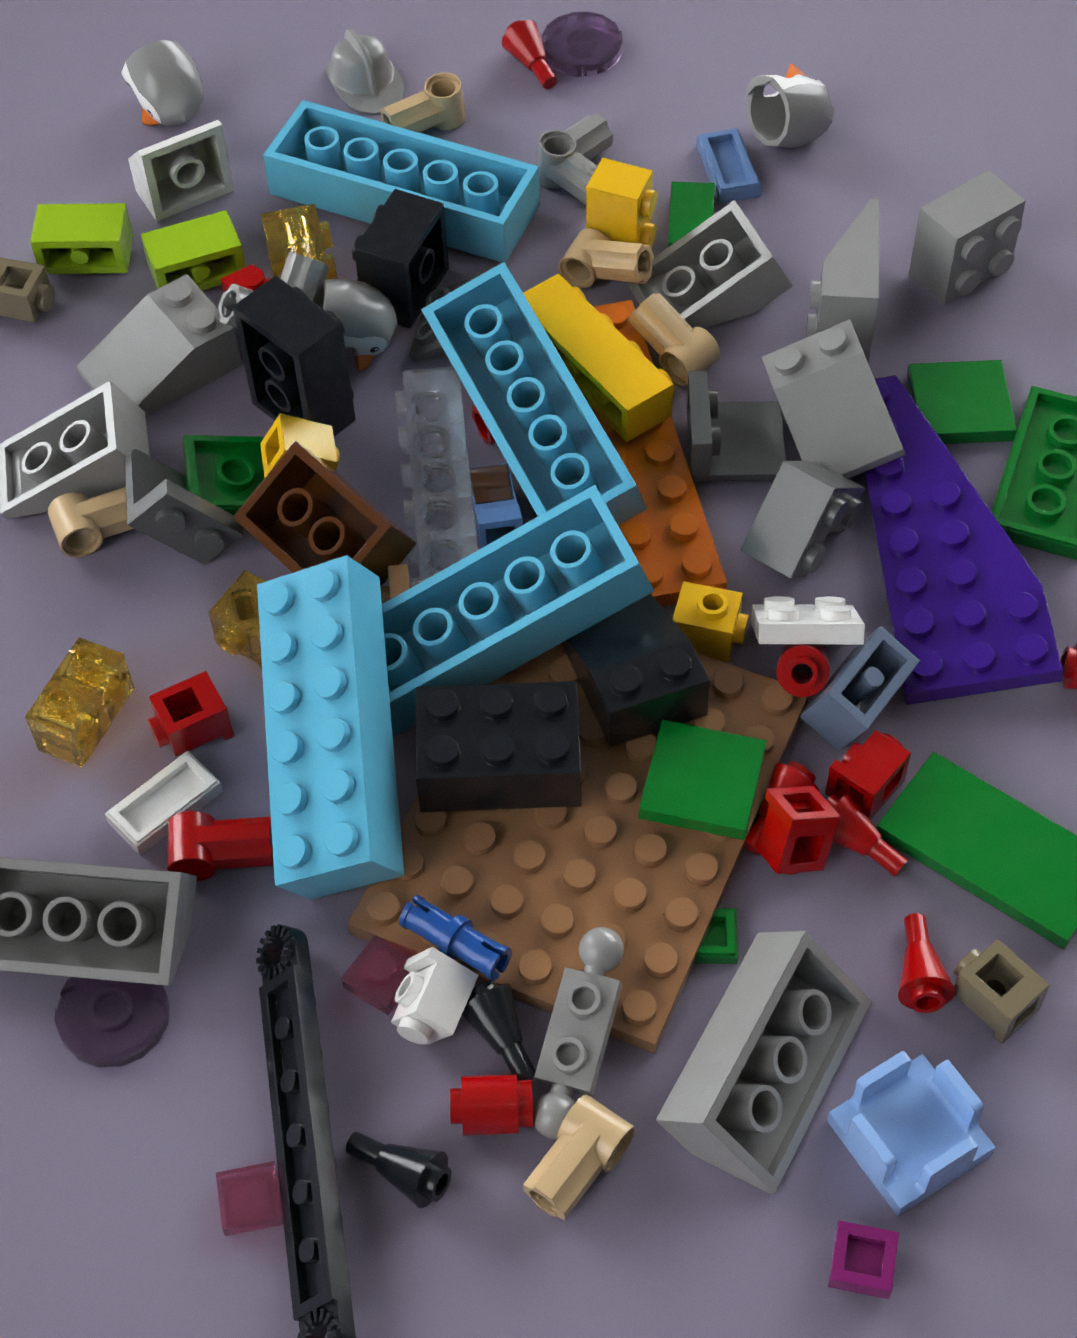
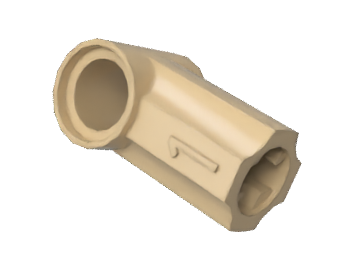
(437, 106)
(596, 257)
(674, 340)
(84, 521)
(587, 1143)

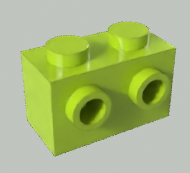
(82, 238)
(199, 247)

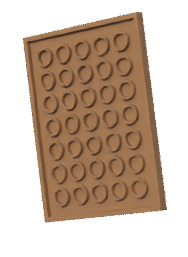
(559, 871)

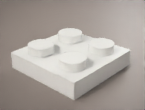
(823, 623)

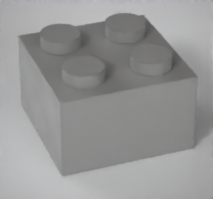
(966, 237)

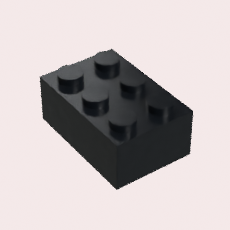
(294, 356)
(498, 746)

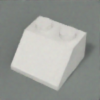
(182, 171)

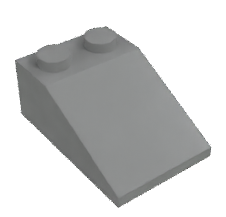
(716, 271)
(850, 280)
(164, 347)
(833, 402)
(71, 452)

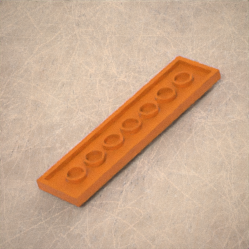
(672, 533)

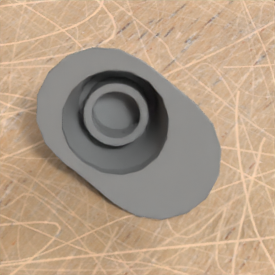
(364, 74)

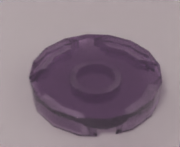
(582, 43)
(111, 1020)

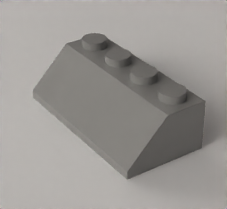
(93, 920)
(765, 1059)

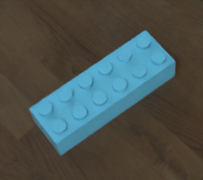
(357, 162)
(529, 396)
(509, 602)
(328, 730)

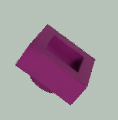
(863, 1259)

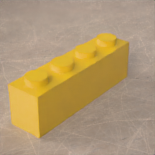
(601, 360)

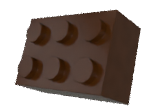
(314, 516)

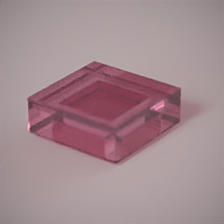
(249, 1198)

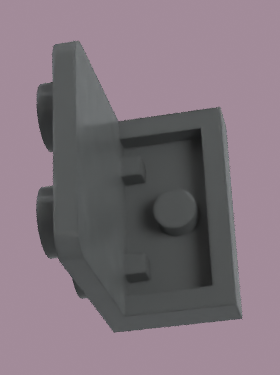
(173, 515)

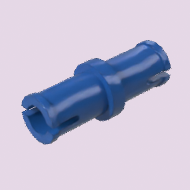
(455, 937)

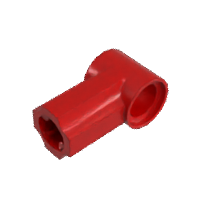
(204, 844)

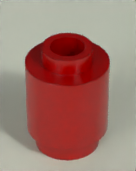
(801, 684)
(492, 1104)

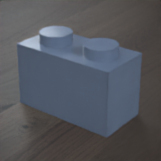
(860, 689)

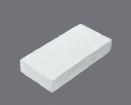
(177, 788)

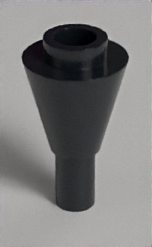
(495, 1018)
(414, 1171)

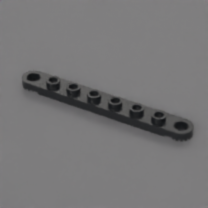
(303, 1138)

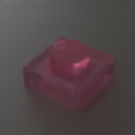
(376, 974)

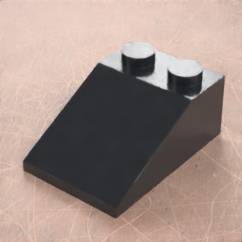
(638, 672)

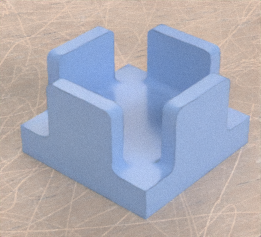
(912, 1128)

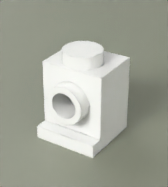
(432, 997)

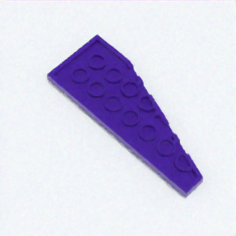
(952, 572)

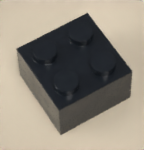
(404, 252)

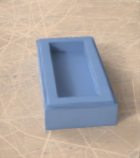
(728, 165)

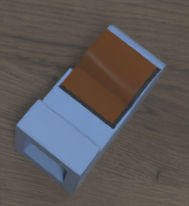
(493, 500)

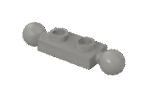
(578, 1029)

